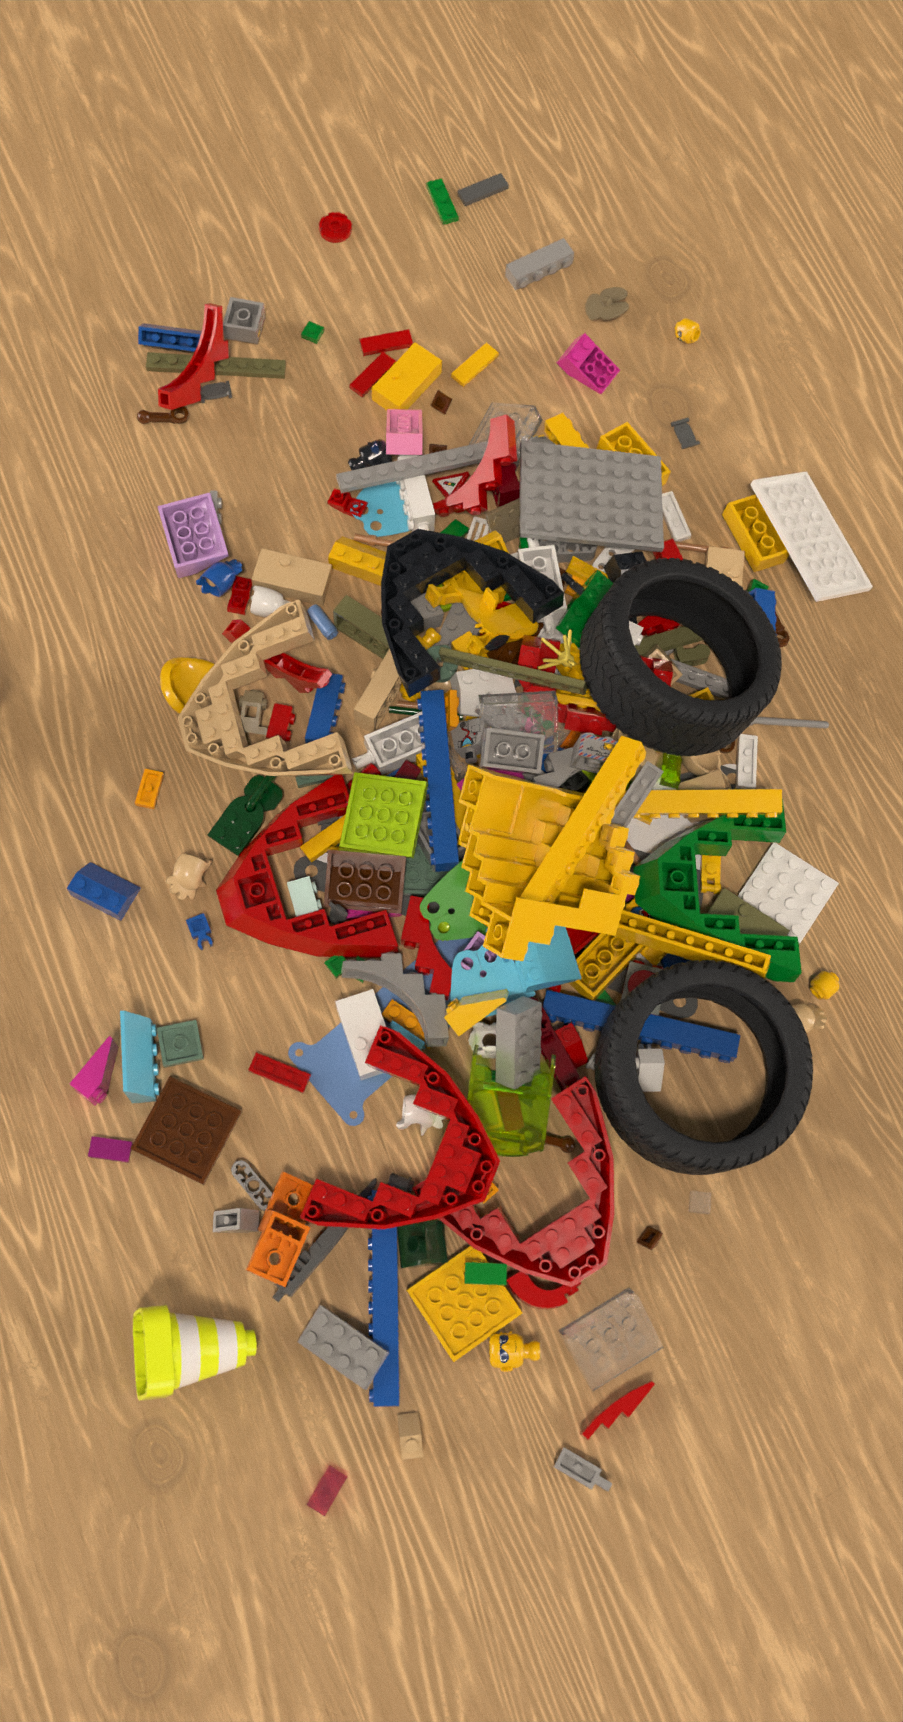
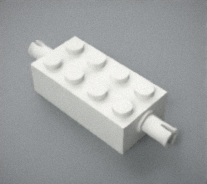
(416, 501)
(545, 561)
(392, 745)

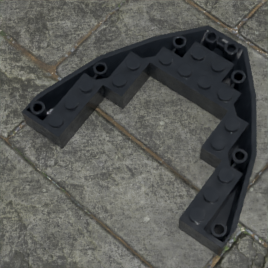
(433, 558)

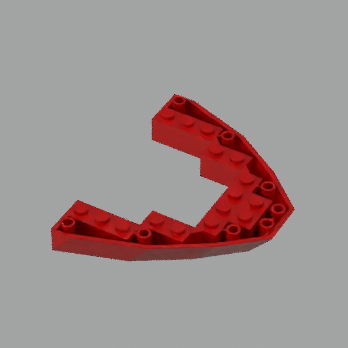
(252, 899)
(460, 1169)
(575, 1241)

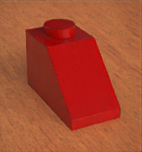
(572, 1045)

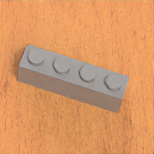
(539, 264)

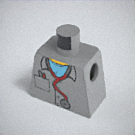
(467, 740)

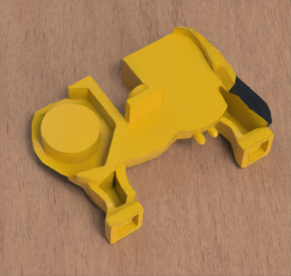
(499, 625)

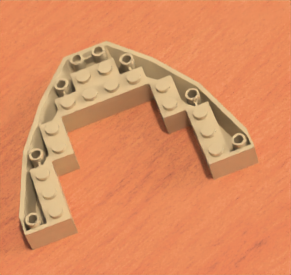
(213, 721)

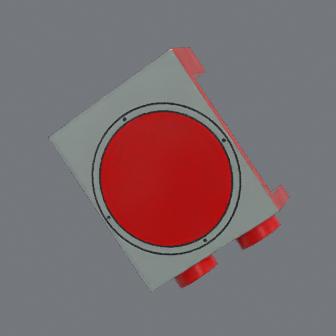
(636, 974)

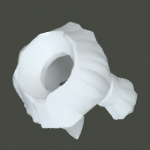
(476, 1037)

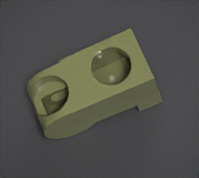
(692, 656)

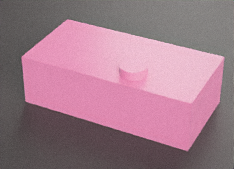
(404, 432)

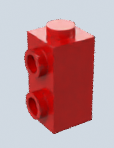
(281, 721)

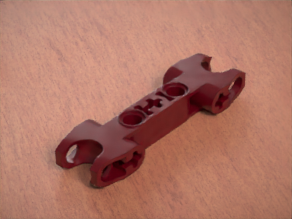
(565, 1072)

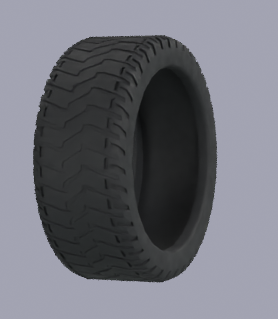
(713, 610)
(777, 1032)

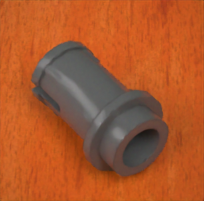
(401, 1182)

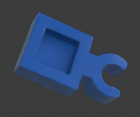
(199, 928)

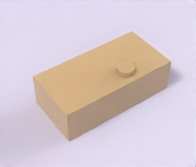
(726, 561)
(293, 576)
(378, 695)

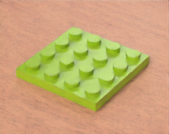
(384, 814)

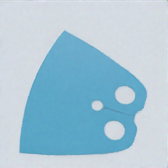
(388, 499)
(498, 977)

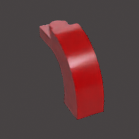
(537, 1298)

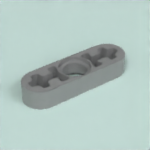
(248, 1170)

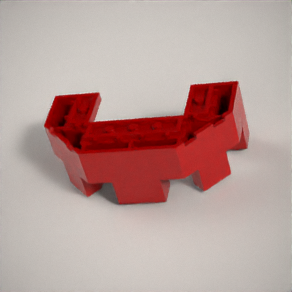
(577, 718)

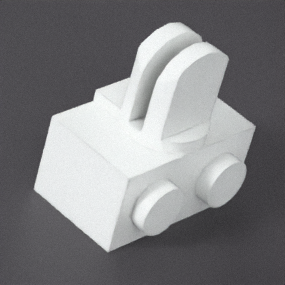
(650, 1068)

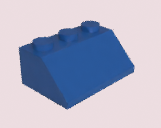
(103, 890)

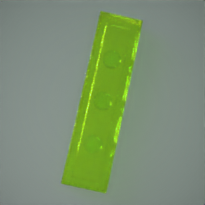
(672, 770)

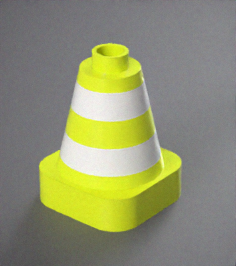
(184, 1349)

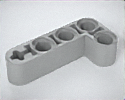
(586, 553)

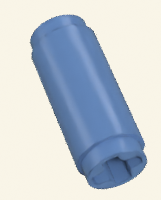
(322, 622)

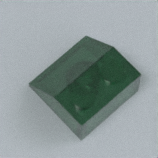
(422, 1244)

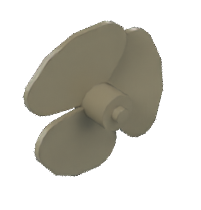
(603, 305)

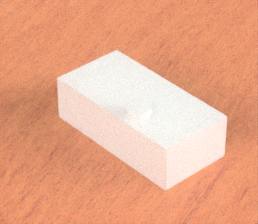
(360, 1022)

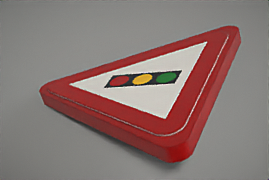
(450, 484)

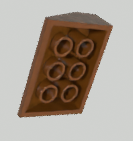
(364, 880)

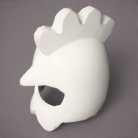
(265, 601)
(413, 1115)

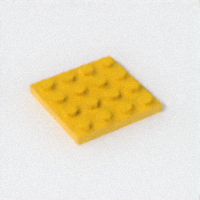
(462, 1312)

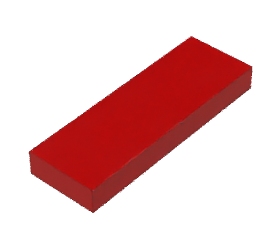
(386, 342)
(372, 374)
(279, 1073)

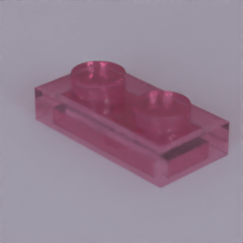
(327, 1490)

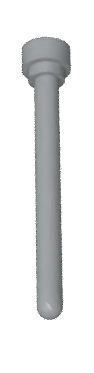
(790, 722)

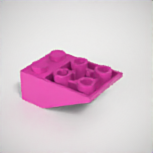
(588, 364)

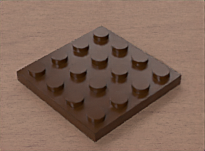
(186, 1130)

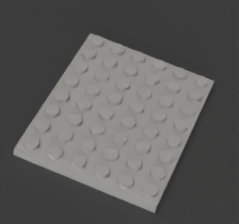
(591, 496)

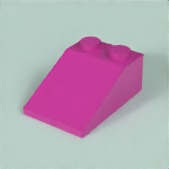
(95, 1076)

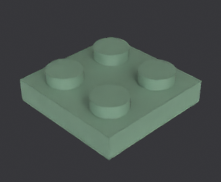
(180, 1043)

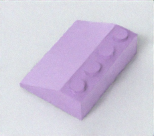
(193, 534)

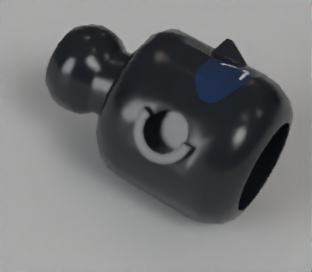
(370, 455)

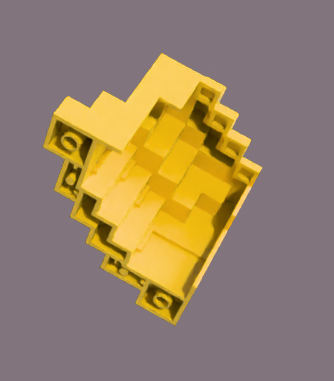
(506, 839)

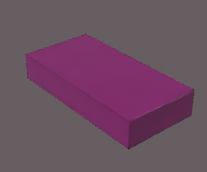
(110, 1149)

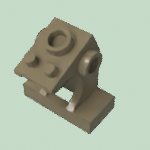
(256, 699)

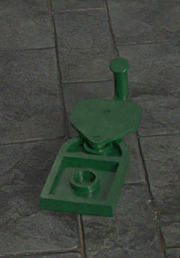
(236, 825)

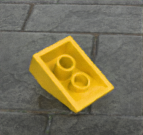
(471, 1009)

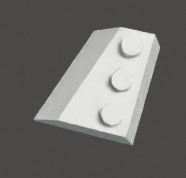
(474, 683)

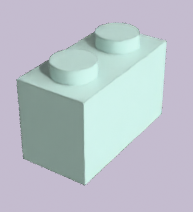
(303, 896)

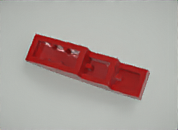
(624, 1405)

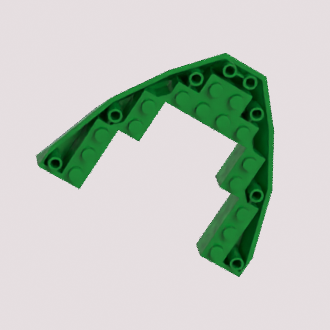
(671, 887)

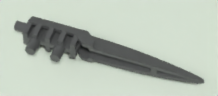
(309, 1261)

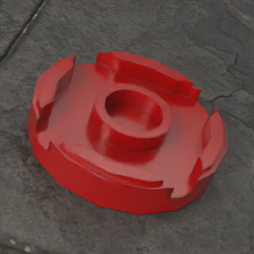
(335, 227)

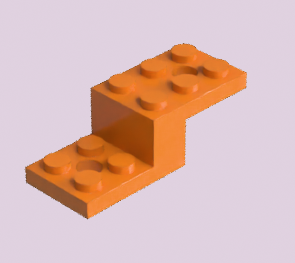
(281, 1231)

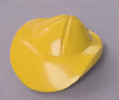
(180, 679)

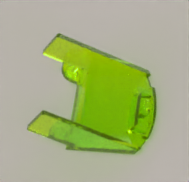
(511, 1117)

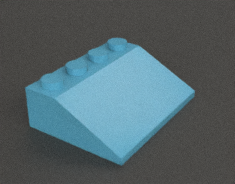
(548, 964)
(139, 1058)

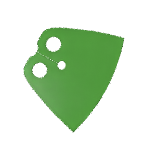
(451, 894)

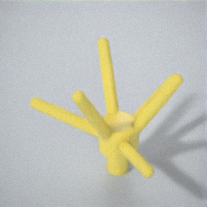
(564, 658)

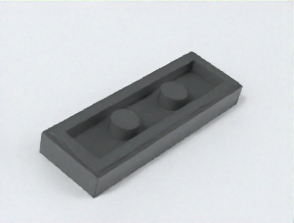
(483, 189)

